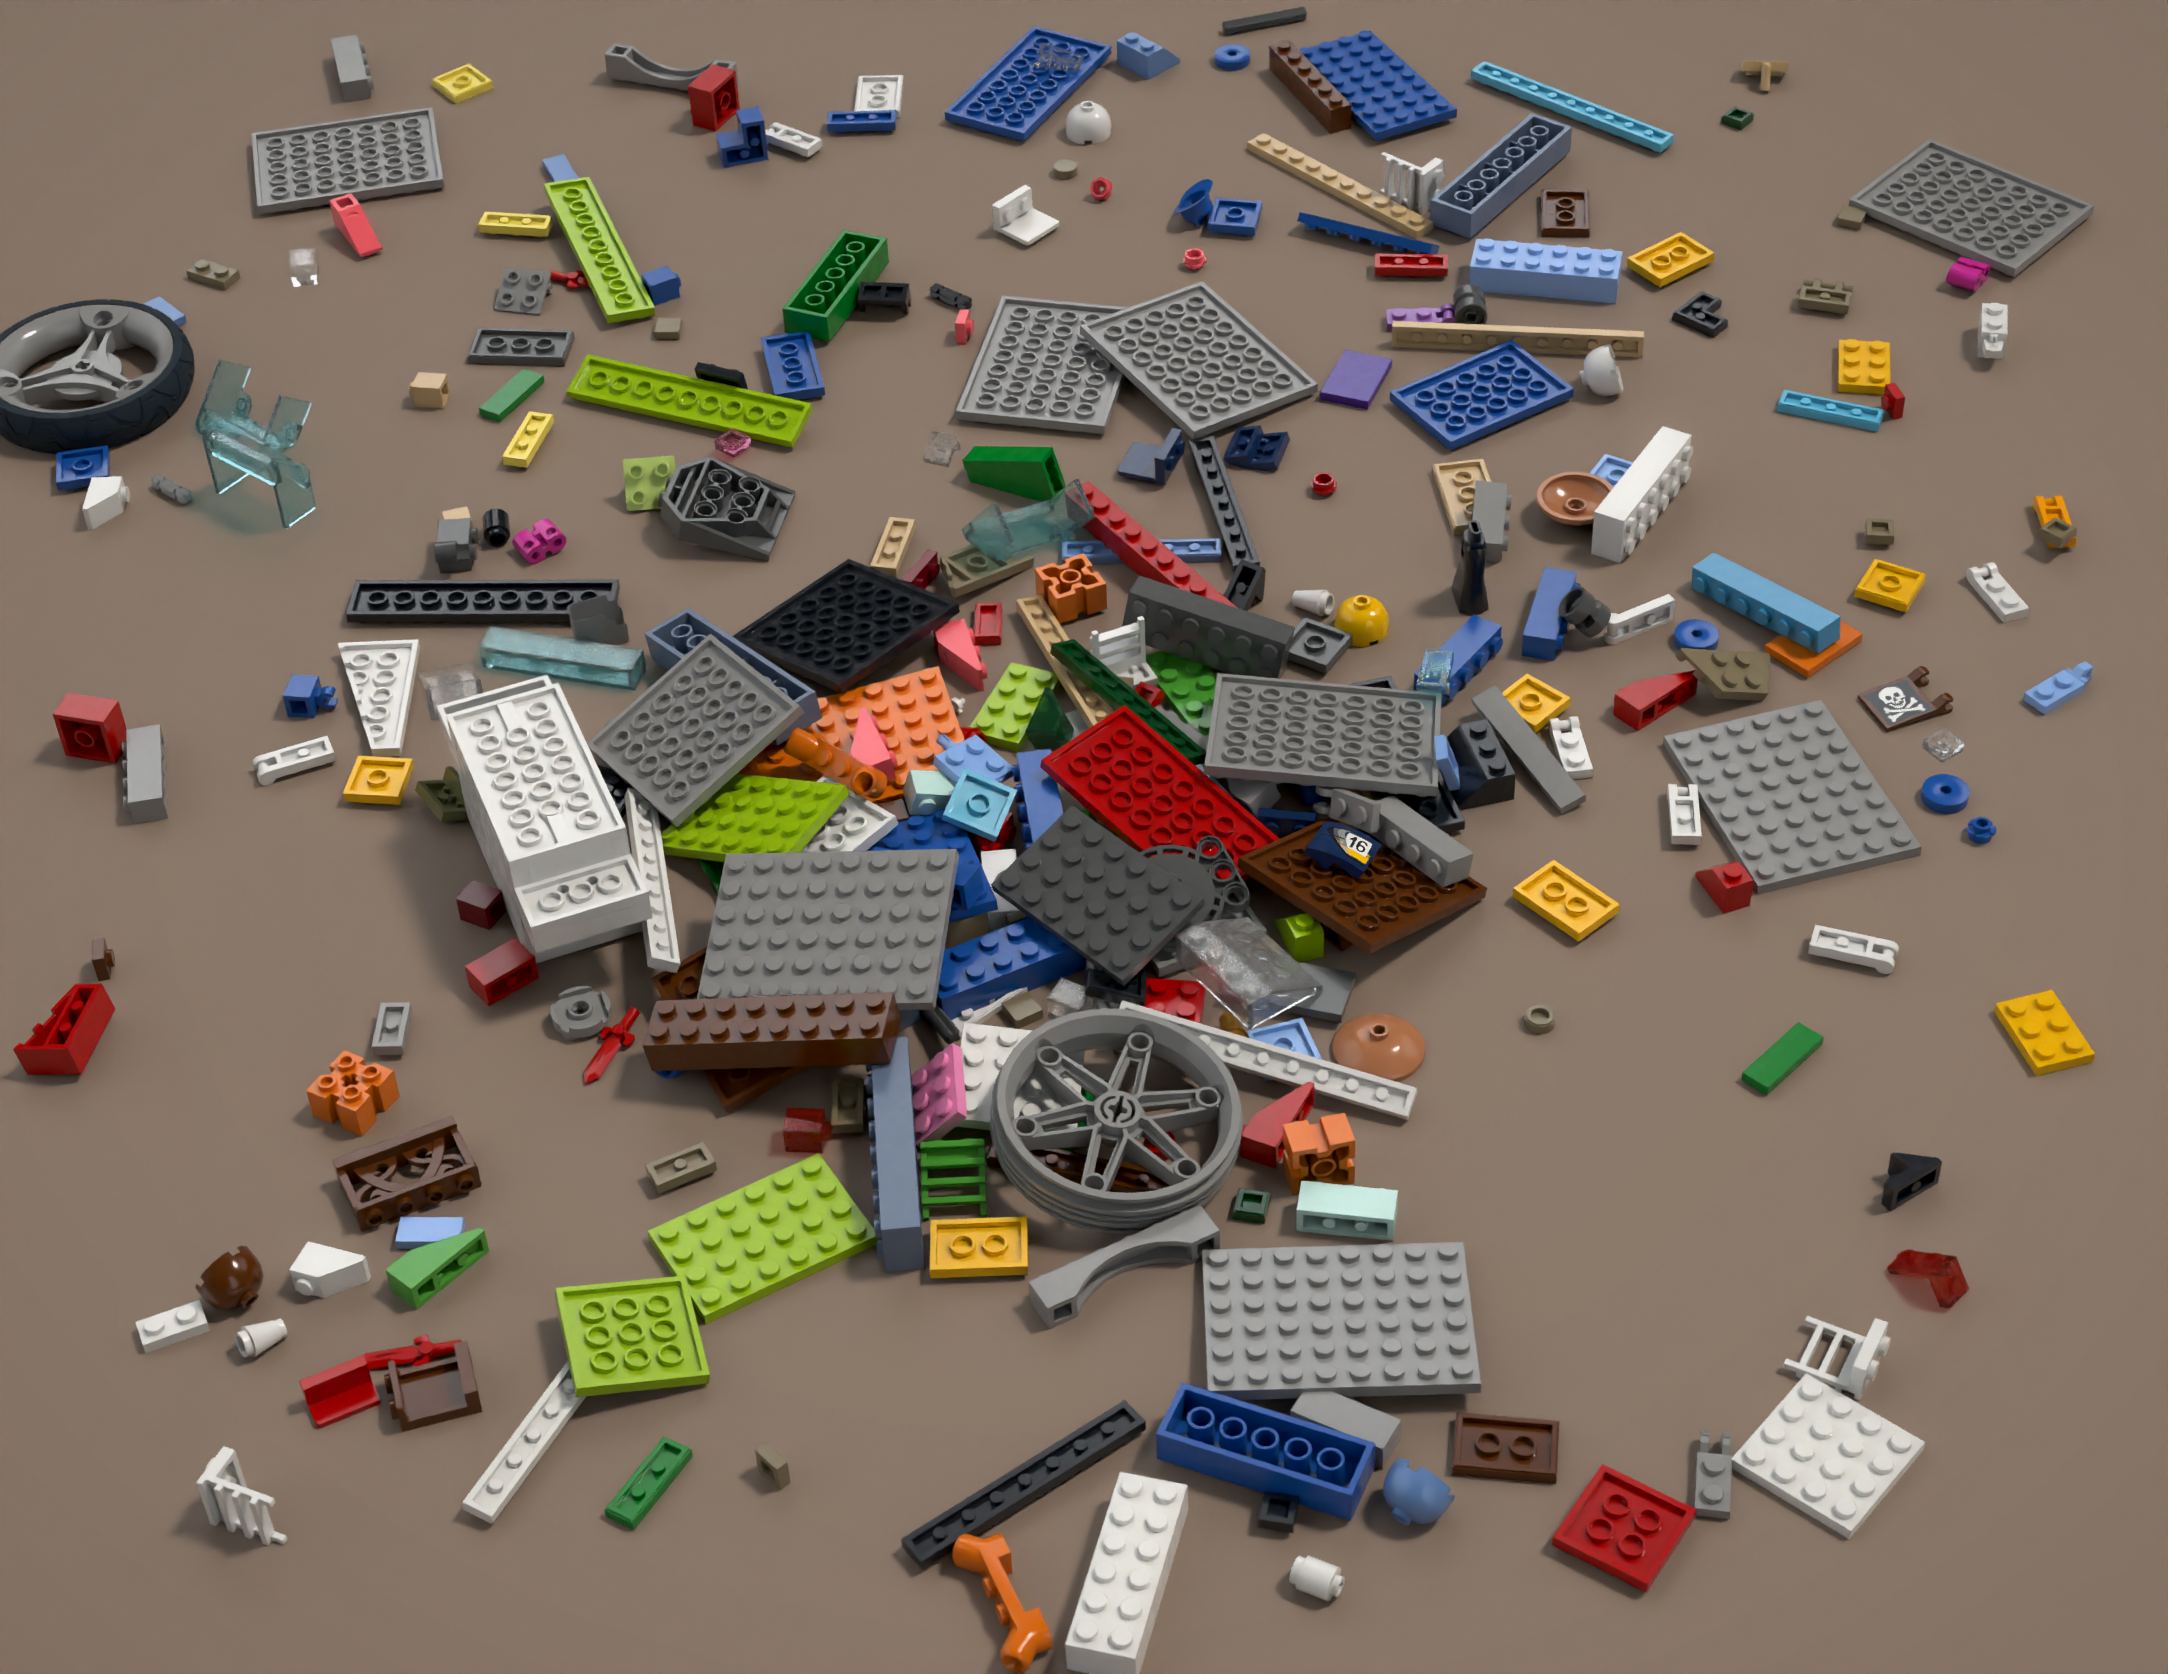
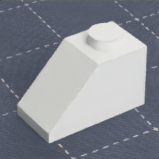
(104, 500)
(327, 1270)

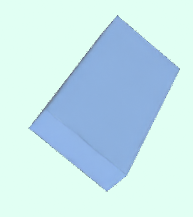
(1447, 762)
(421, 1231)

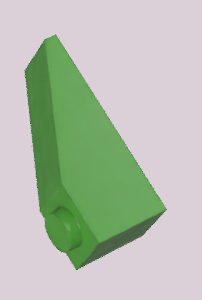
(432, 1267)

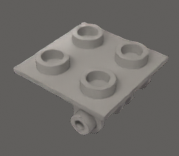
(523, 291)

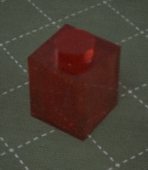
(806, 1130)

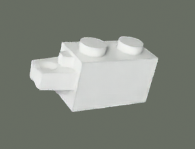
(1992, 330)

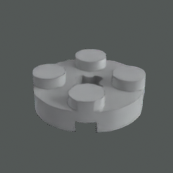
(574, 1025)

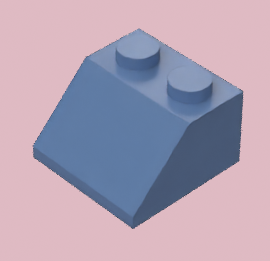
(1143, 56)

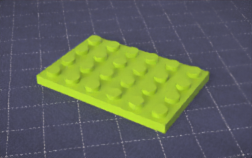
(755, 817)
(763, 1237)

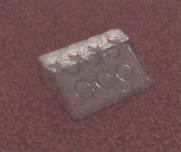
(1244, 969)

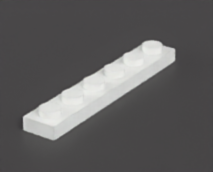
(524, 1449)

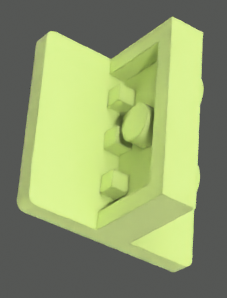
(645, 480)

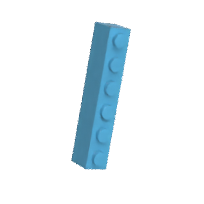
(1766, 602)

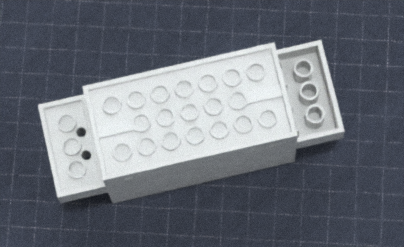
(544, 818)

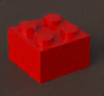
(713, 97)
(90, 727)

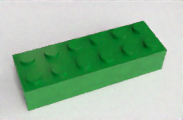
(834, 284)

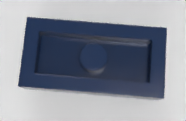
(1285, 822)

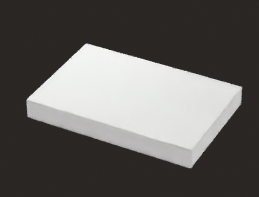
(879, 93)

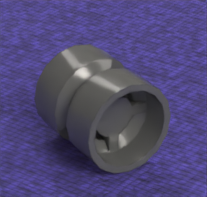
(1470, 305)
(1584, 612)

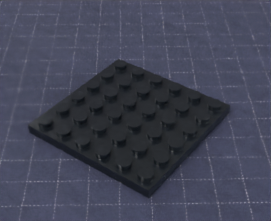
(846, 625)

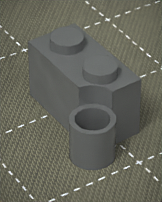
(456, 545)

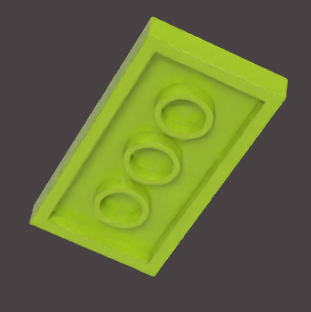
(1012, 705)

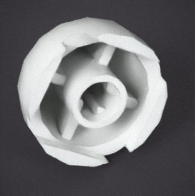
(1087, 123)
(1602, 372)

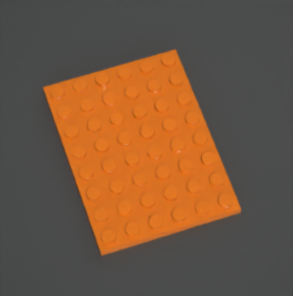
(909, 712)

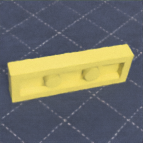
(515, 224)
(528, 439)

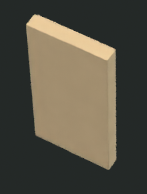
(1457, 487)

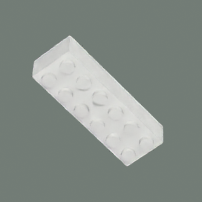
(1641, 494)
(1127, 1576)

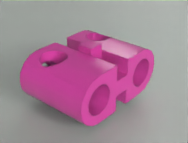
(1968, 273)
(536, 543)

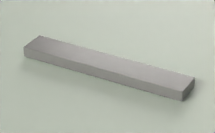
(1529, 749)

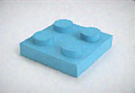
(979, 804)

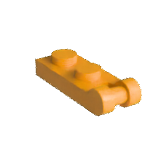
(2048, 509)

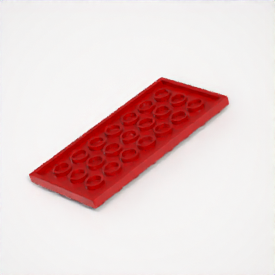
(1151, 791)

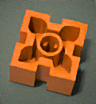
(1071, 588)
(353, 1093)
(1319, 1152)

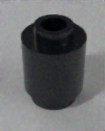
(496, 527)

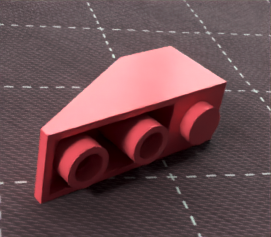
(354, 225)
(957, 652)
(871, 746)

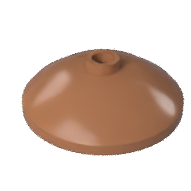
(1572, 497)
(1380, 1046)

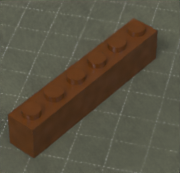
(1310, 87)

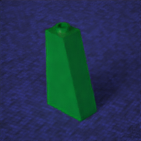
(1016, 470)

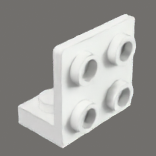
(1019, 220)

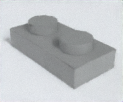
(392, 1028)

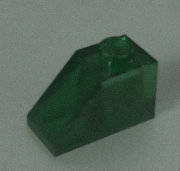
(1049, 724)

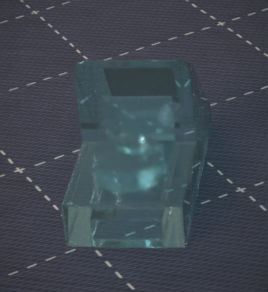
(1435, 672)

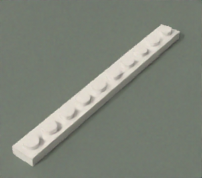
(649, 858)
(1297, 1068)

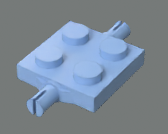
(972, 755)

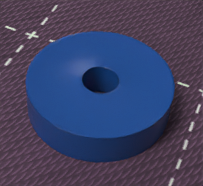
(1232, 57)
(1696, 635)
(1945, 794)

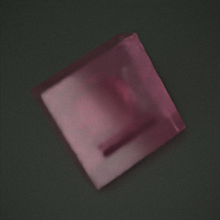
(732, 442)

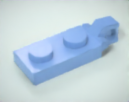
(2059, 688)

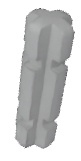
(171, 489)

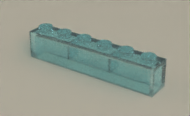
(562, 658)

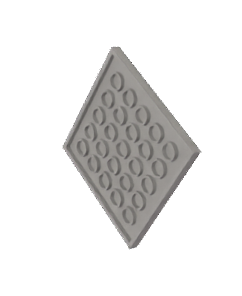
(694, 729)

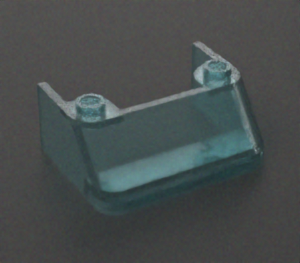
(228, 410)
(236, 456)
(1010, 532)

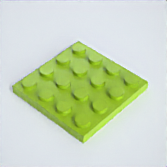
(631, 1336)

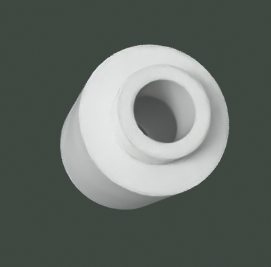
(1317, 1577)

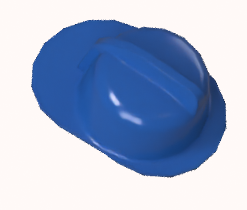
(1196, 202)

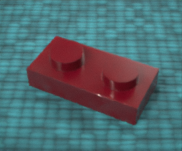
(923, 570)

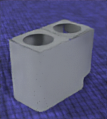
(598, 621)

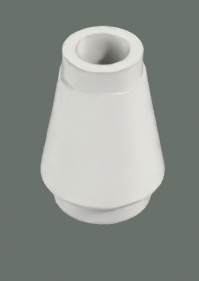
(1314, 601)
(259, 1337)

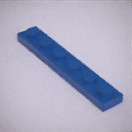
(1357, 233)

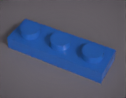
(861, 121)

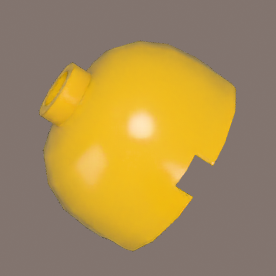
(1363, 618)

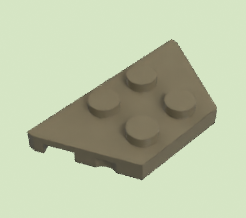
(971, 569)
(1730, 673)

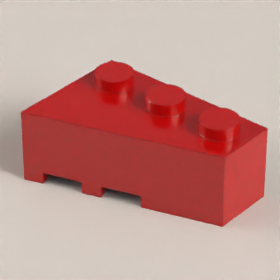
(69, 1034)

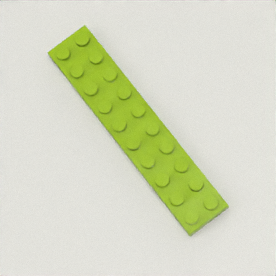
(599, 250)
(690, 400)

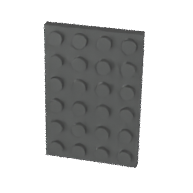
(1098, 895)

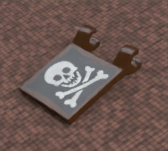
(1902, 701)

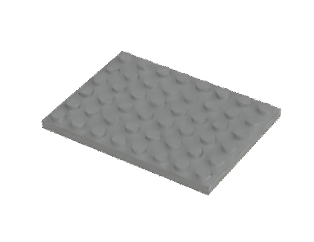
(344, 157)
(1972, 207)
(1198, 359)
(1042, 369)
(1324, 735)
(1791, 796)
(831, 924)
(1339, 1321)

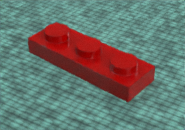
(1411, 265)

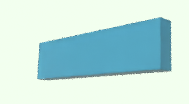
(1830, 410)

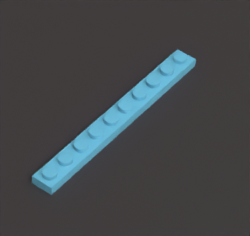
(1572, 106)

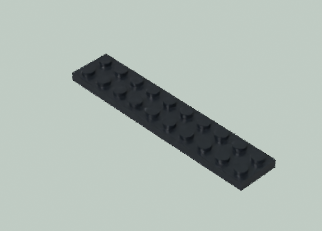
(472, 600)

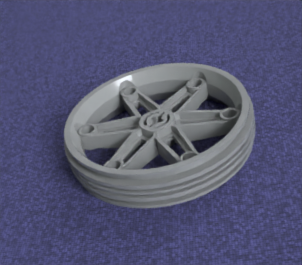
(1139, 1038)

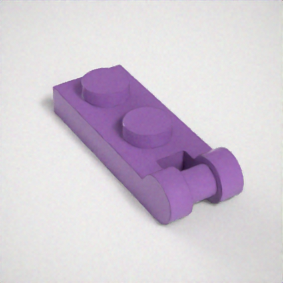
(1423, 314)

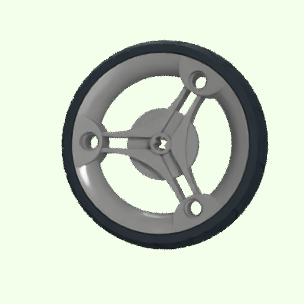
(91, 373)

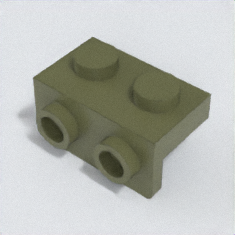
(444, 796)

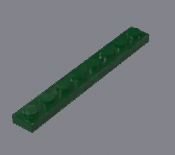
(1118, 694)

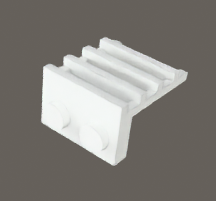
(1422, 182)
(1129, 663)
(1862, 1360)
(228, 1498)

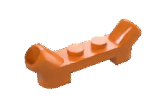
(836, 764)
(1027, 1629)

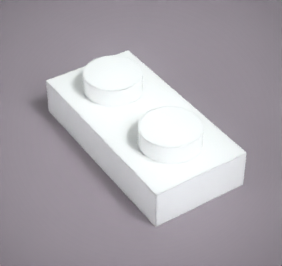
(172, 1326)

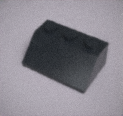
(1482, 764)

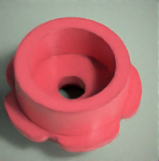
(1097, 184)
(1194, 259)

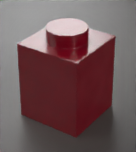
(480, 905)

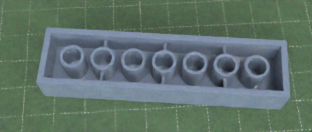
(1500, 175)
(684, 631)
(896, 1162)

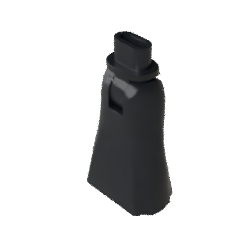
(1469, 581)

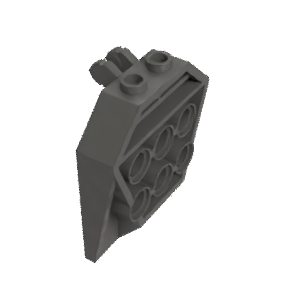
(724, 508)

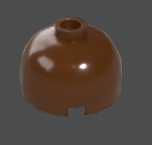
(232, 1280)

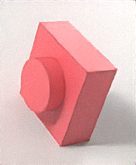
(963, 326)

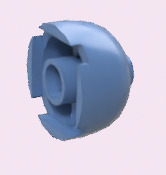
(1415, 1494)

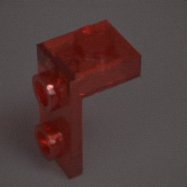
(1940, 1269)

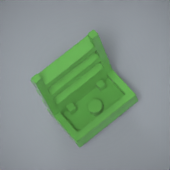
(953, 1154)

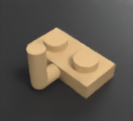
(1768, 69)

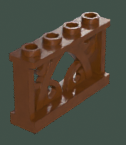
(420, 1148)

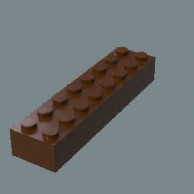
(772, 1031)

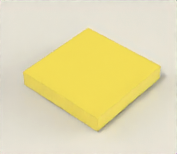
(462, 83)

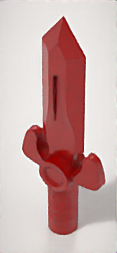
(572, 278)
(610, 1046)
(402, 1355)

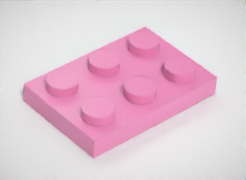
(939, 1095)

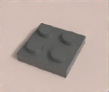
(1318, 645)

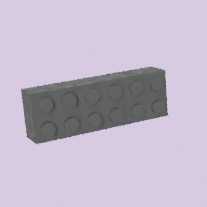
(1209, 630)

